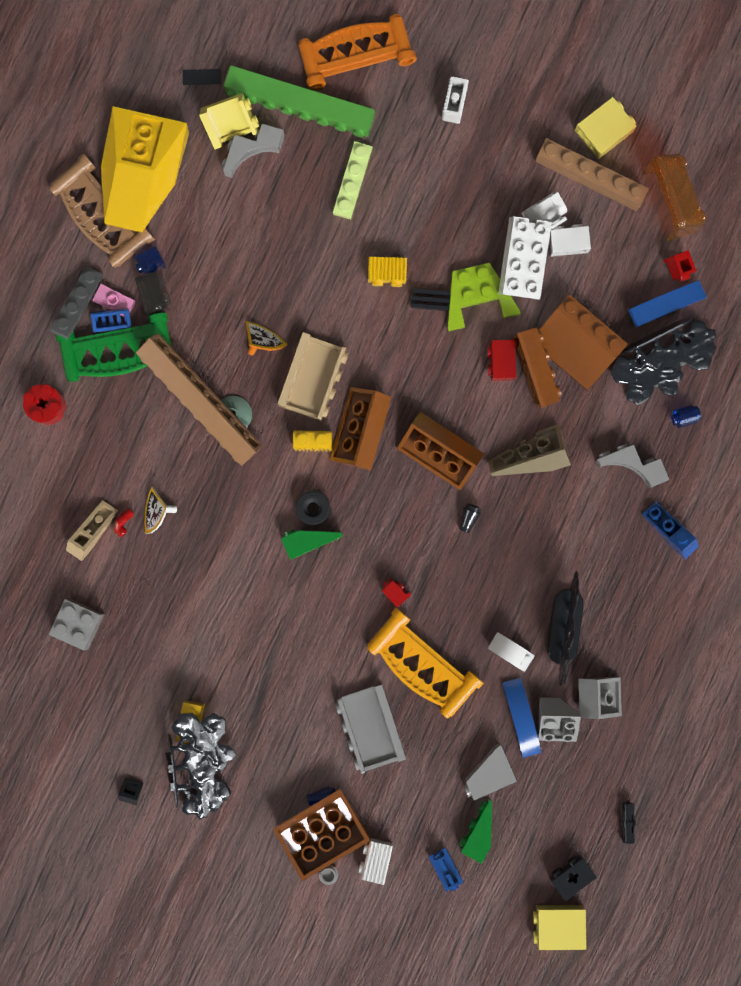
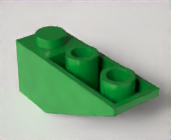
(478, 840)

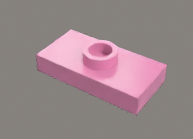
(112, 300)

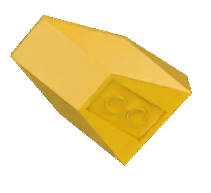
(139, 166)

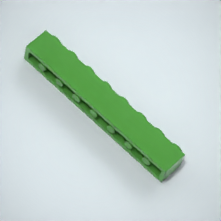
(300, 101)

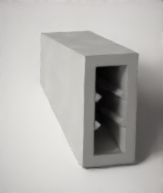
(490, 774)

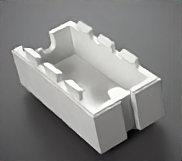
(524, 257)

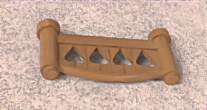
(79, 177)

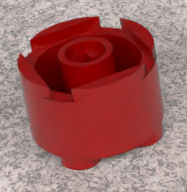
(34, 400)

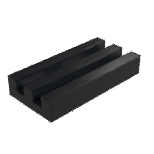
(430, 299)

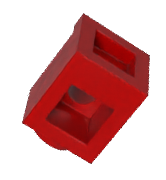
(681, 265)
(395, 592)

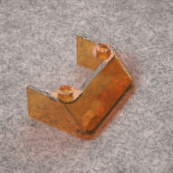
(678, 194)

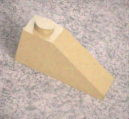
(91, 530)

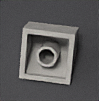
(600, 697)

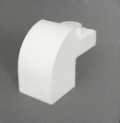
(511, 651)

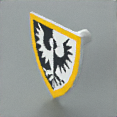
(155, 511)

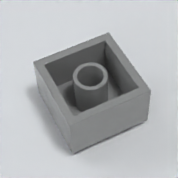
(76, 624)

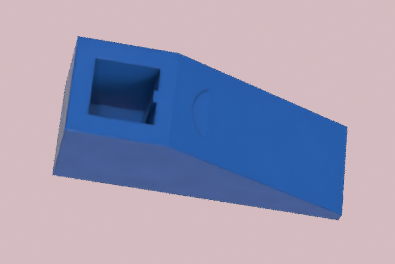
(671, 530)

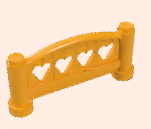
(459, 686)

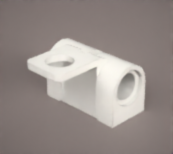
(547, 209)

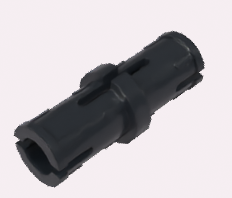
(628, 822)

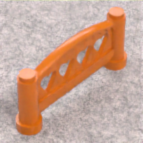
(318, 67)

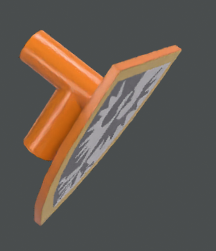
(262, 338)

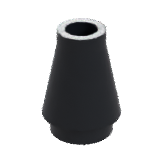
(469, 517)

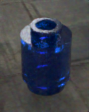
(685, 416)

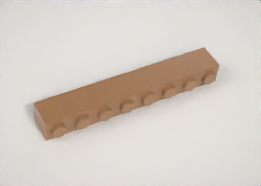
(199, 399)

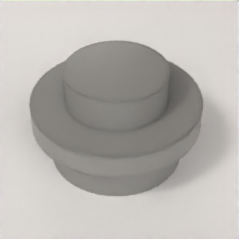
(328, 875)

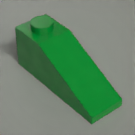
(302, 542)

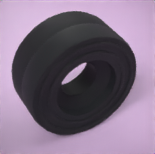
(313, 497)

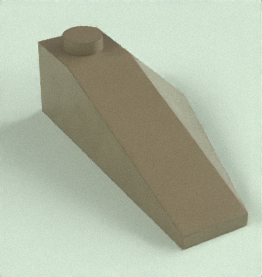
(539, 454)

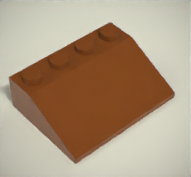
(580, 342)
(322, 834)

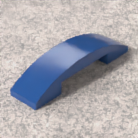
(521, 717)

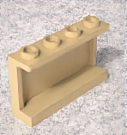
(313, 377)

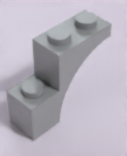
(267, 140)
(651, 473)

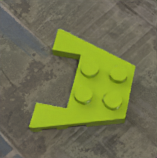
(474, 287)

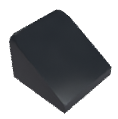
(130, 791)

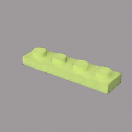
(352, 180)

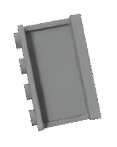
(370, 728)

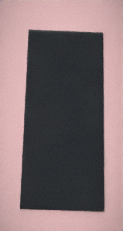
(201, 77)

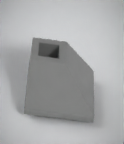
(557, 721)

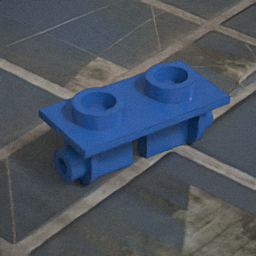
(446, 870)

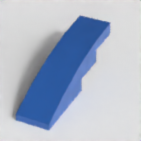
(667, 303)

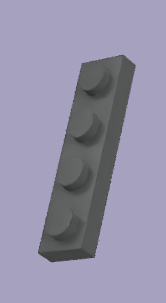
(76, 302)

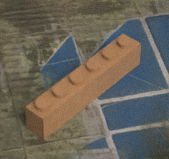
(591, 174)

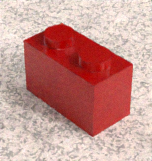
(502, 360)

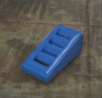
(95, 314)

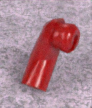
(120, 522)

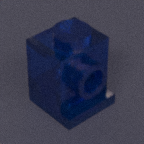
(149, 261)

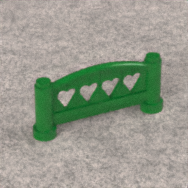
(75, 348)

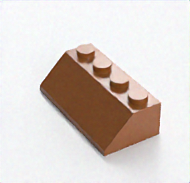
(536, 367)
(360, 428)
(440, 451)

